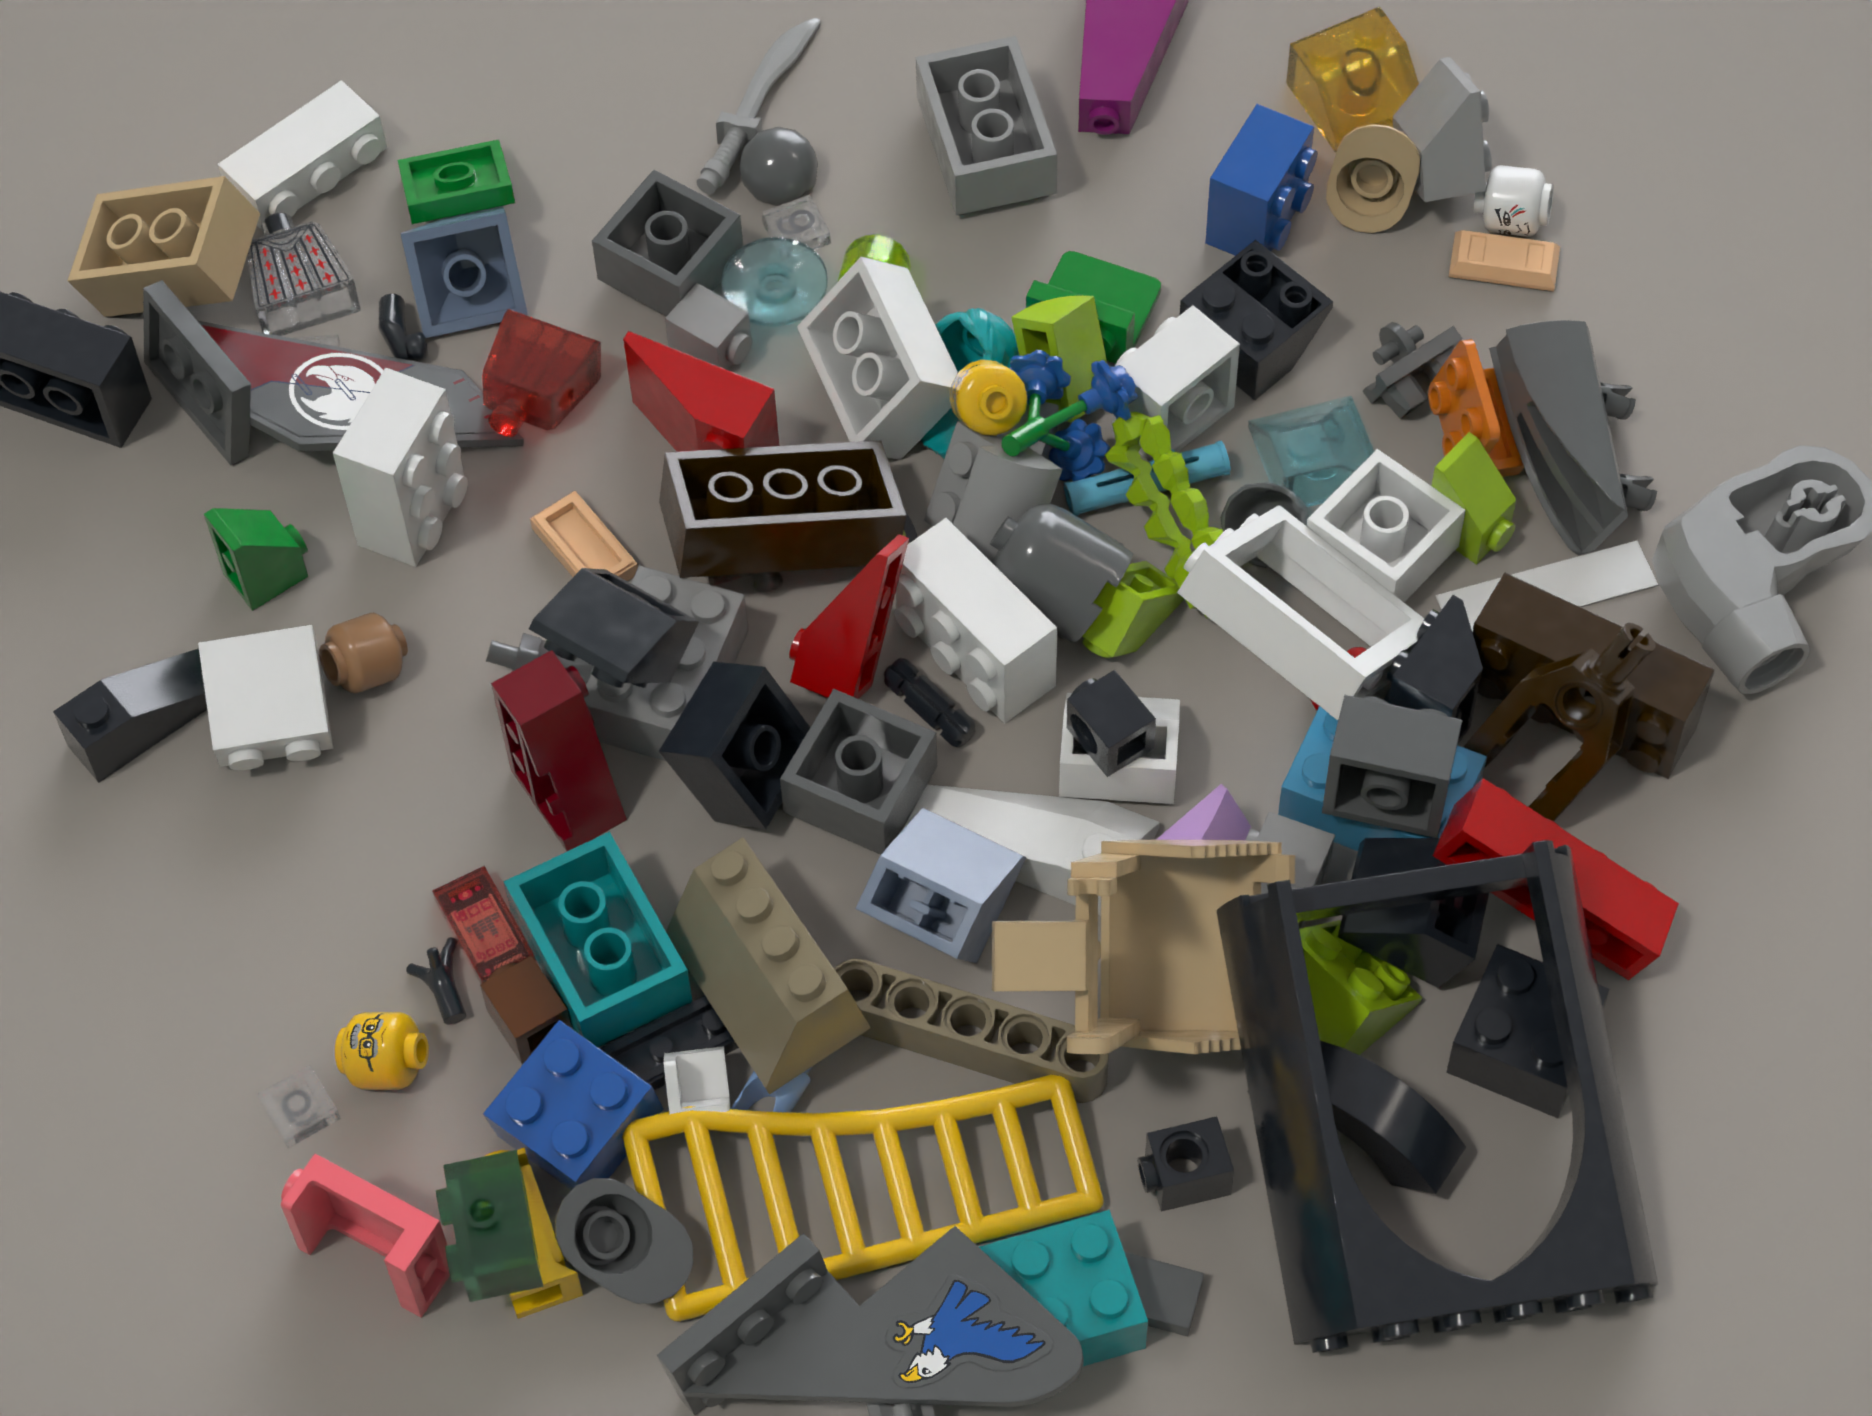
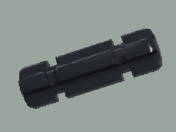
(929, 702)

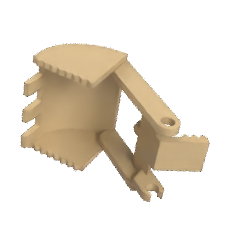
(1157, 947)

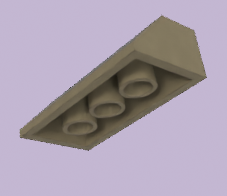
(761, 968)

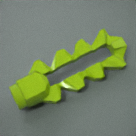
(1173, 476)

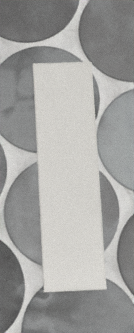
(1576, 580)

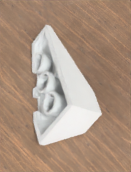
(1040, 827)

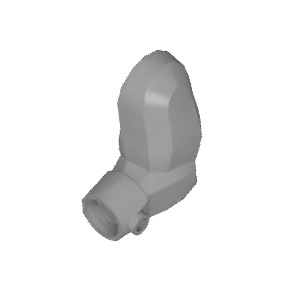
(1752, 544)

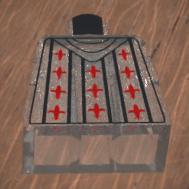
(298, 277)

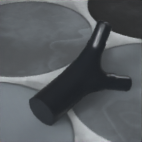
(441, 981)

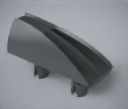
(1564, 430)

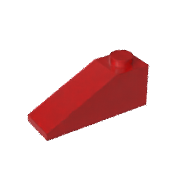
(847, 637)

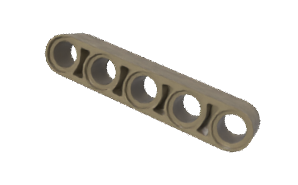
(951, 1008)

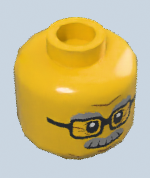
(988, 397)
(381, 1050)

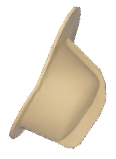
(1372, 178)

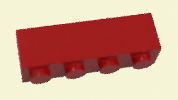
(1622, 913)

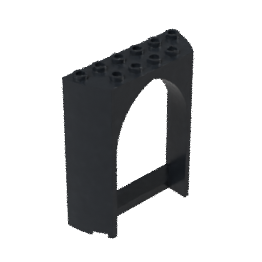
(1334, 1252)

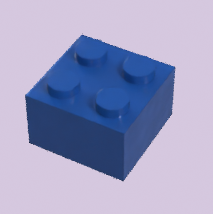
(1261, 182)
(571, 1108)

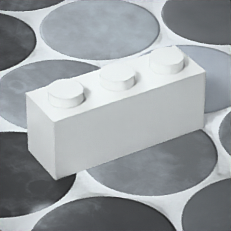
(306, 152)

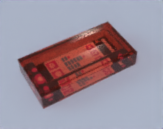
(481, 923)

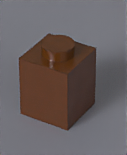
(523, 1005)

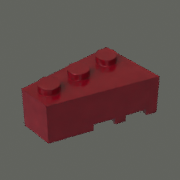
(557, 749)

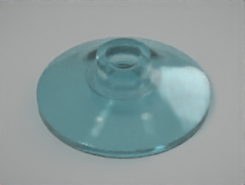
(772, 266)

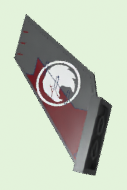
(283, 384)

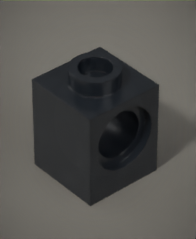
(1110, 722)
(1195, 1141)

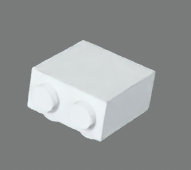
(265, 697)

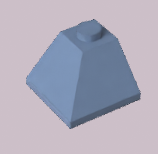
(463, 271)

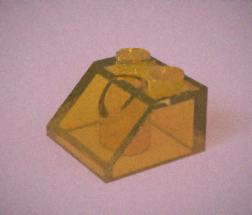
(1351, 74)

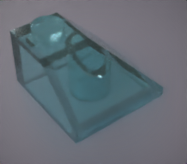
(1312, 447)

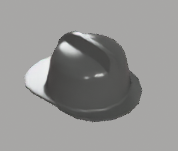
(623, 1241)

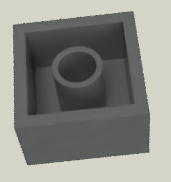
(666, 243)
(1391, 765)
(859, 772)

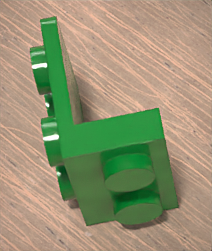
(1120, 295)

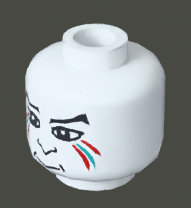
(1515, 201)

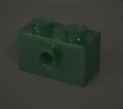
(491, 1226)

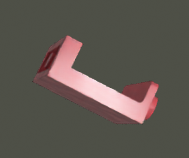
(336, 1199)

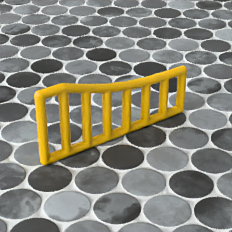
(883, 1125)

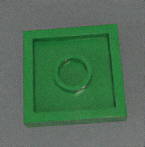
(456, 181)

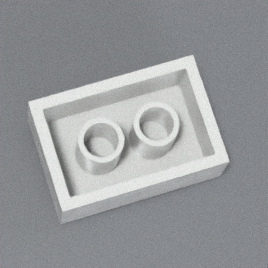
(880, 356)
(401, 467)
(975, 622)

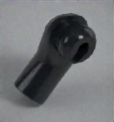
(392, 328)

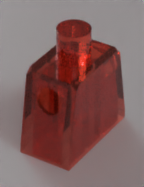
(537, 373)

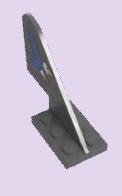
(933, 1335)

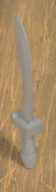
(738, 129)

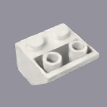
(1143, 780)

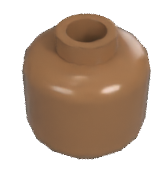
(363, 653)

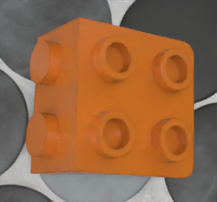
(1471, 402)

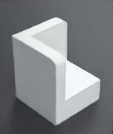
(697, 1080)

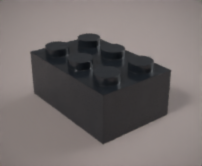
(69, 371)

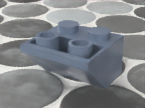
(942, 885)

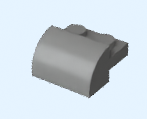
(986, 485)

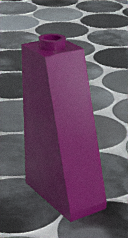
(1121, 58)

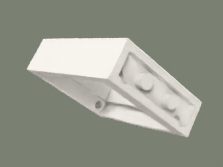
(1282, 635)

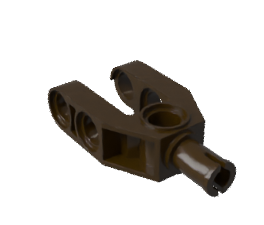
(1600, 725)

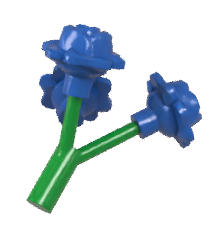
(1079, 447)

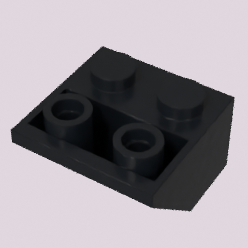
(1265, 310)
(615, 629)
(1441, 668)
(1421, 938)

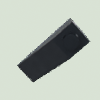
(132, 712)

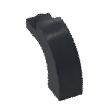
(1390, 1121)

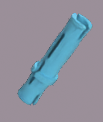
(1112, 486)

